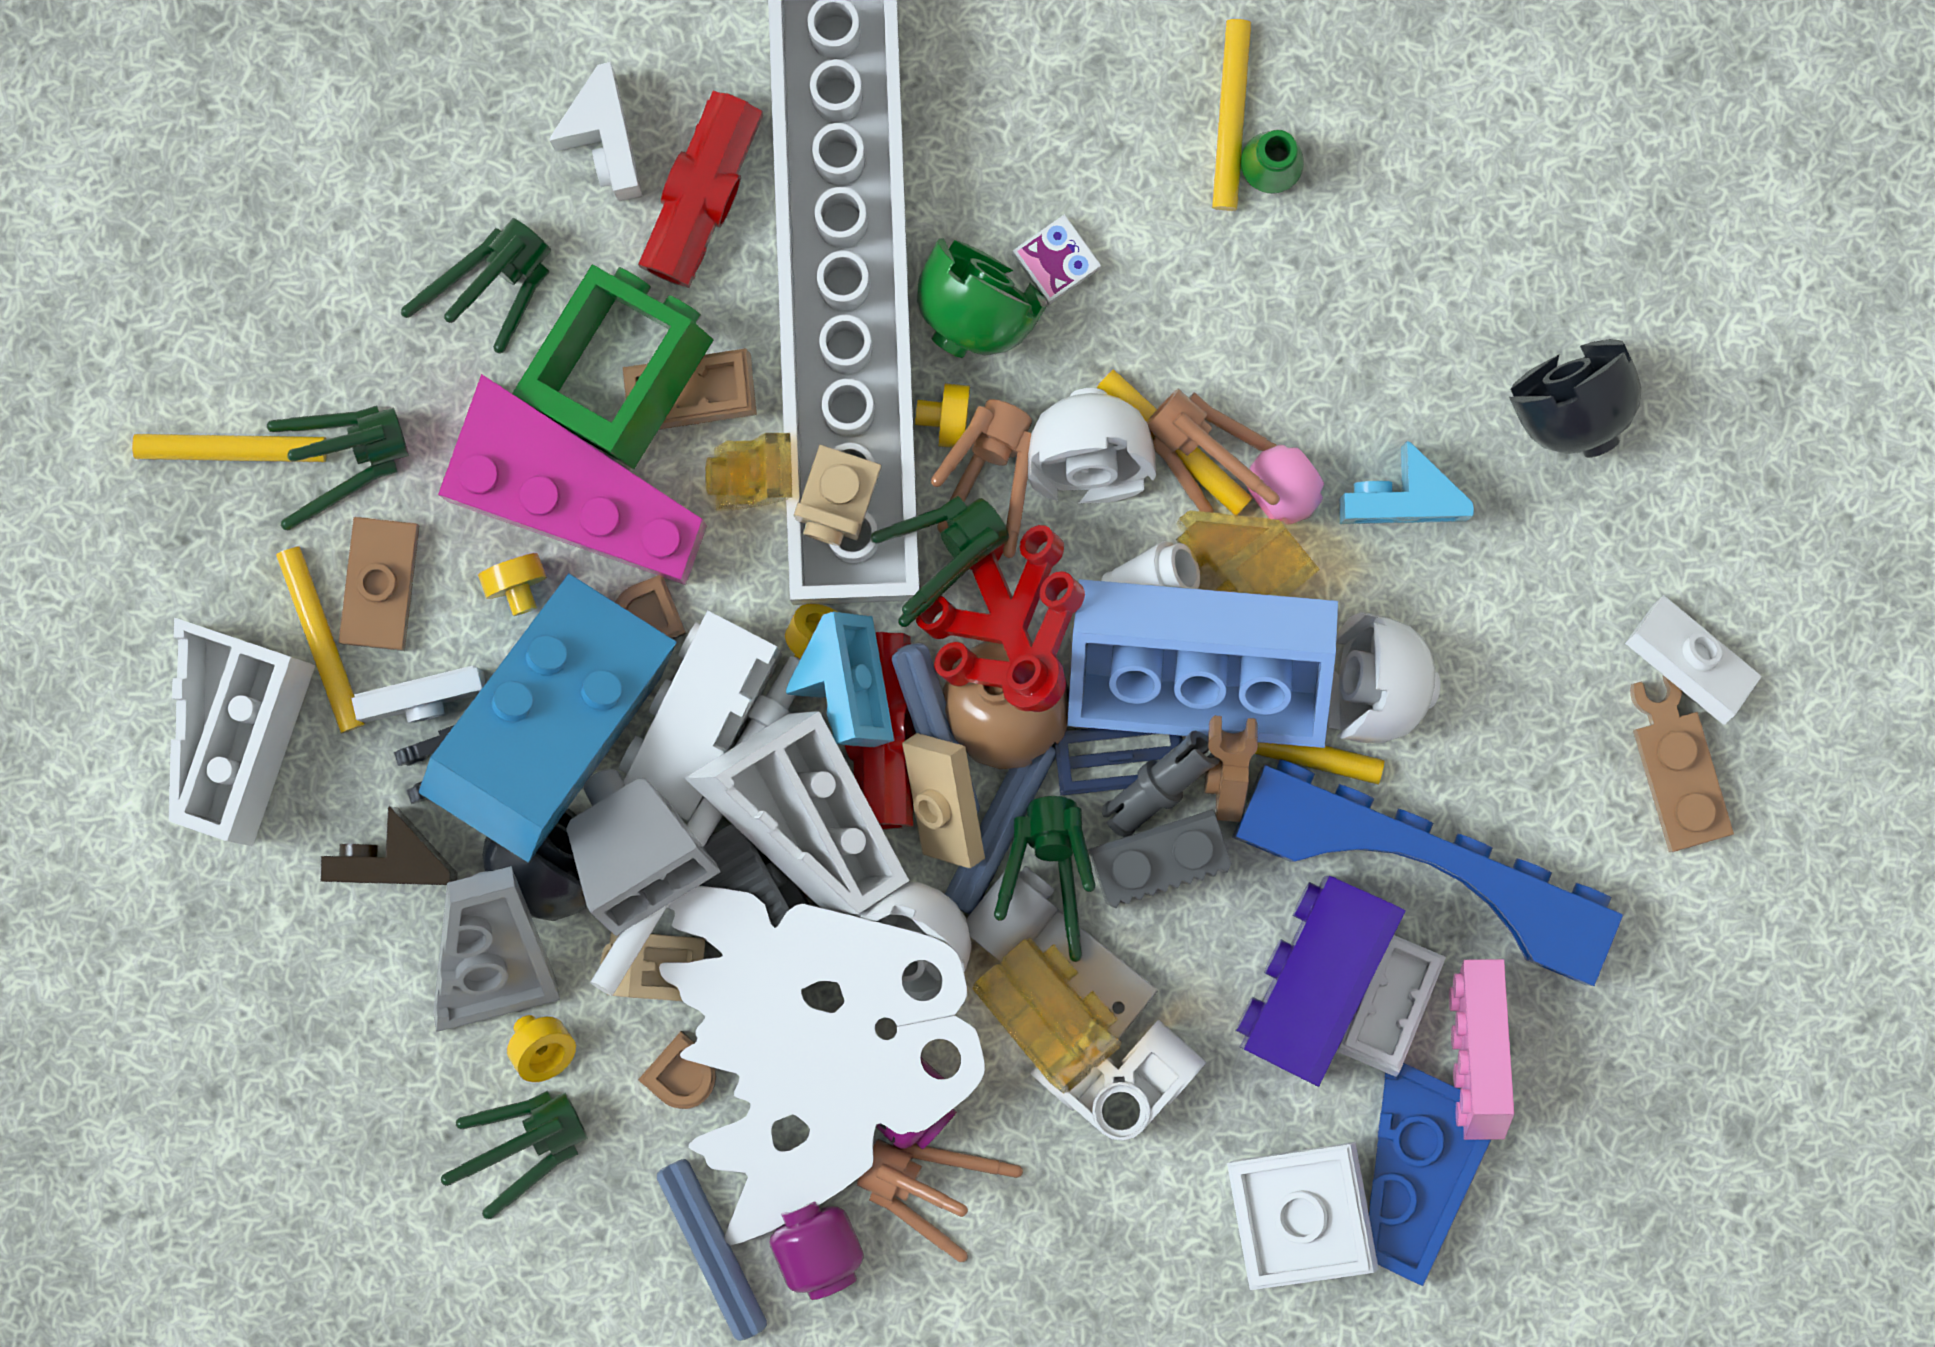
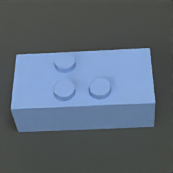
(1185, 654)

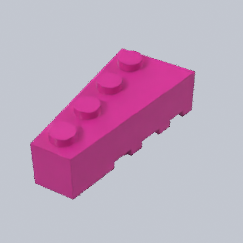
(552, 483)

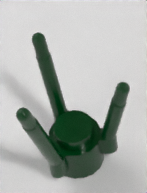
(511, 255)
(373, 438)
(969, 538)
(1055, 834)
(551, 1128)

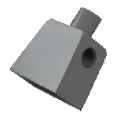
(633, 851)

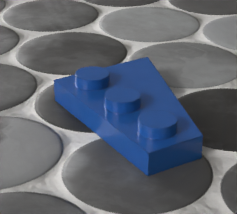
(1418, 1172)

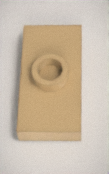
(943, 800)

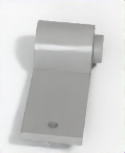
(1036, 918)

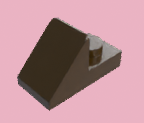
(407, 861)

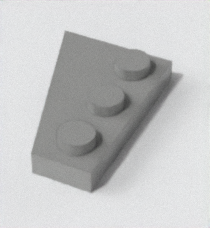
(489, 953)

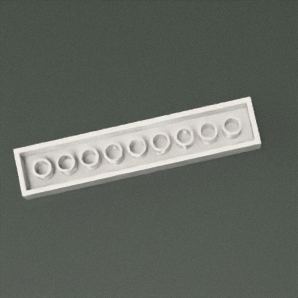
(844, 282)

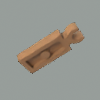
(1679, 771)

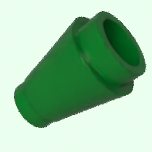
(1265, 173)

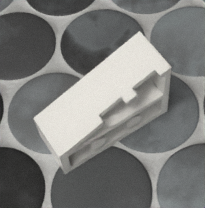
(700, 709)
(231, 730)
(805, 812)

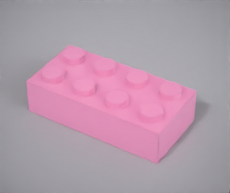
(1484, 1050)

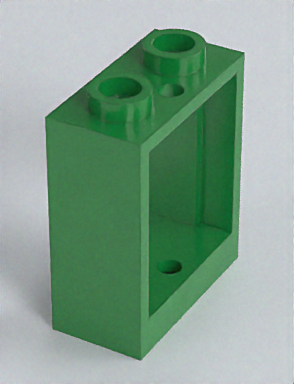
(656, 387)

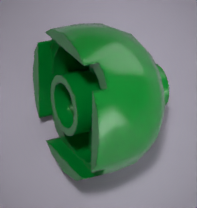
(974, 302)

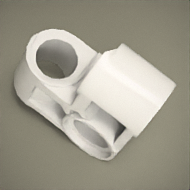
(1150, 1072)

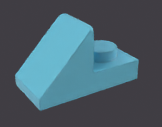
(1424, 496)
(846, 669)

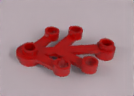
(1034, 675)

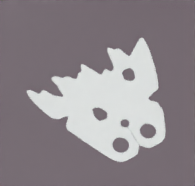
(810, 1060)

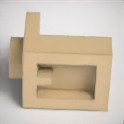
(836, 496)
(644, 975)

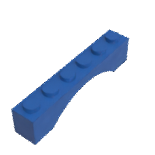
(1549, 924)

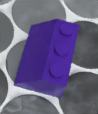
(1319, 978)

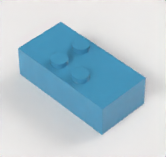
(547, 717)

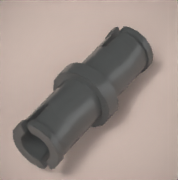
(1159, 784)

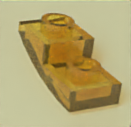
(750, 472)

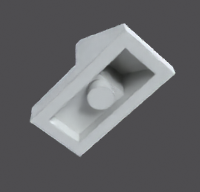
(599, 117)

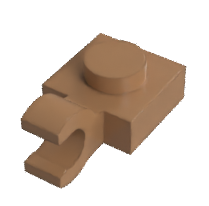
(1231, 775)

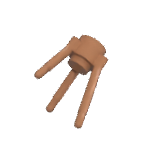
(1182, 425)
(997, 434)
(897, 1175)

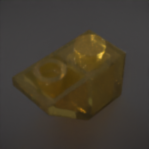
(1247, 552)

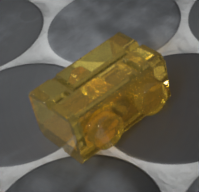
(1048, 1014)

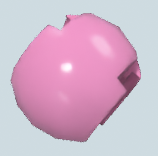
(1293, 479)

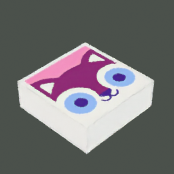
(1056, 259)

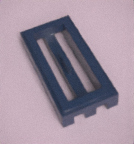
(1066, 762)

